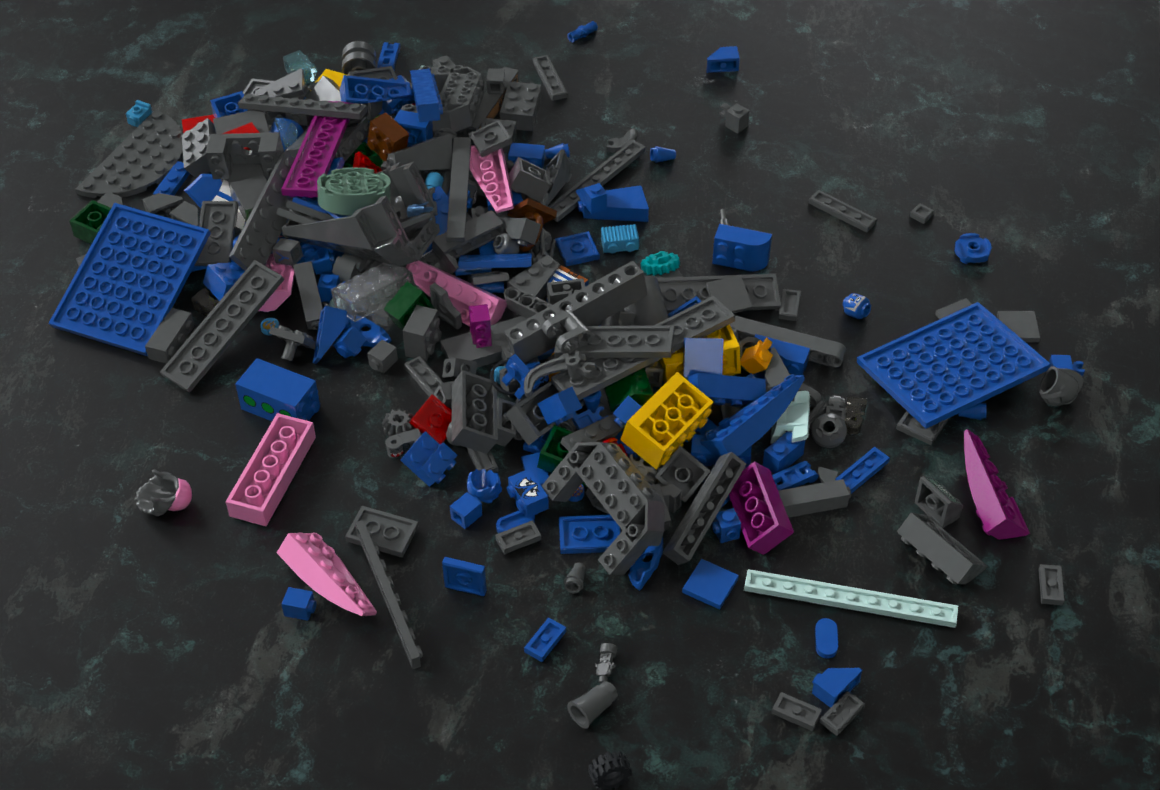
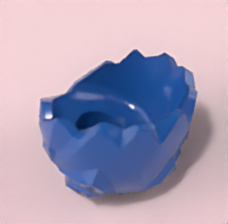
(484, 485)

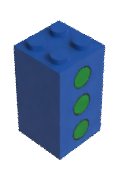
(274, 390)

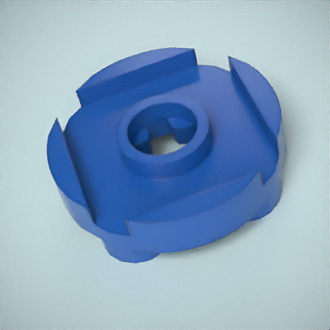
(981, 249)

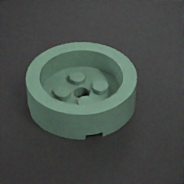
(351, 189)

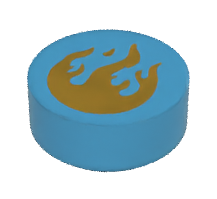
(266, 325)

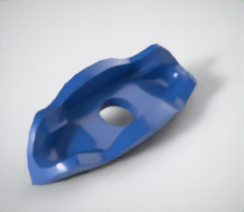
(375, 333)
(642, 571)

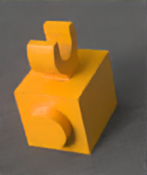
(757, 357)

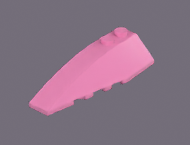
(492, 178)
(285, 287)

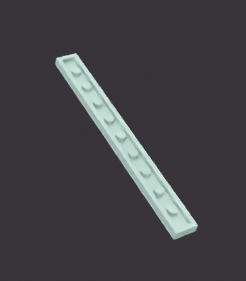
(851, 598)

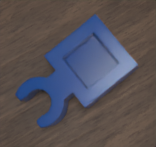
(587, 418)

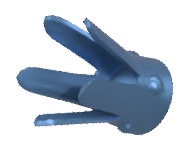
(415, 209)

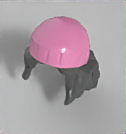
(163, 494)

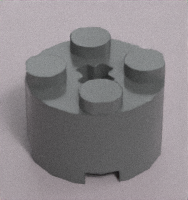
(350, 266)

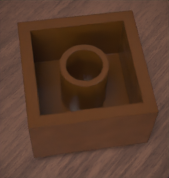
(386, 136)

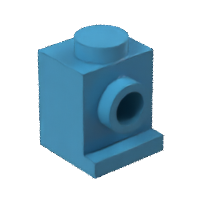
(138, 113)

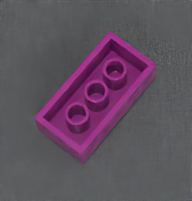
(760, 509)

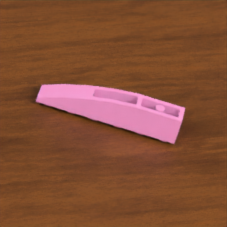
(460, 292)
(324, 572)

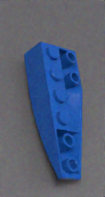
(753, 421)

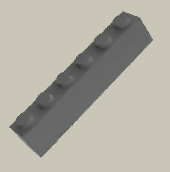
(704, 508)

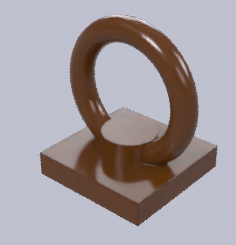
(533, 211)

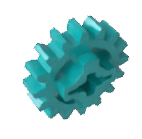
(660, 263)

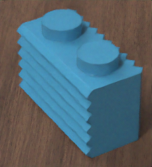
(620, 238)

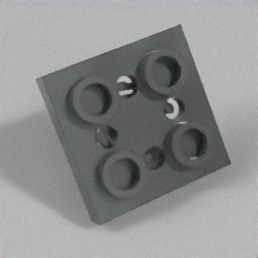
(293, 339)

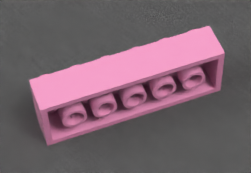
(271, 469)

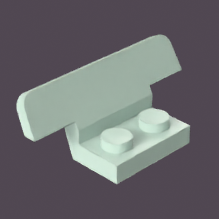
(794, 419)

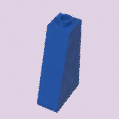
(622, 205)

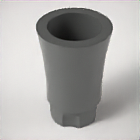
(592, 704)

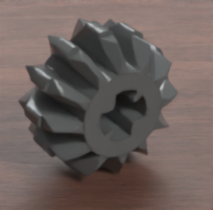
(397, 422)

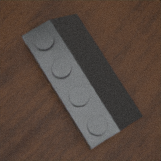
(940, 548)

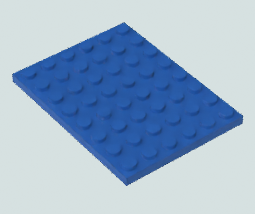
(129, 278)
(952, 364)

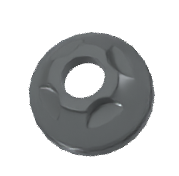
(828, 439)

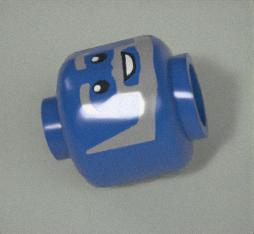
(856, 306)

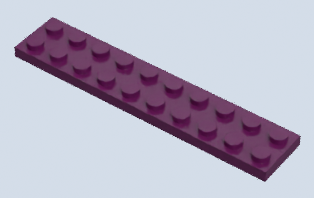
(315, 155)

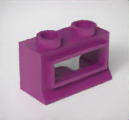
(480, 325)

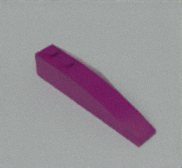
(994, 507)

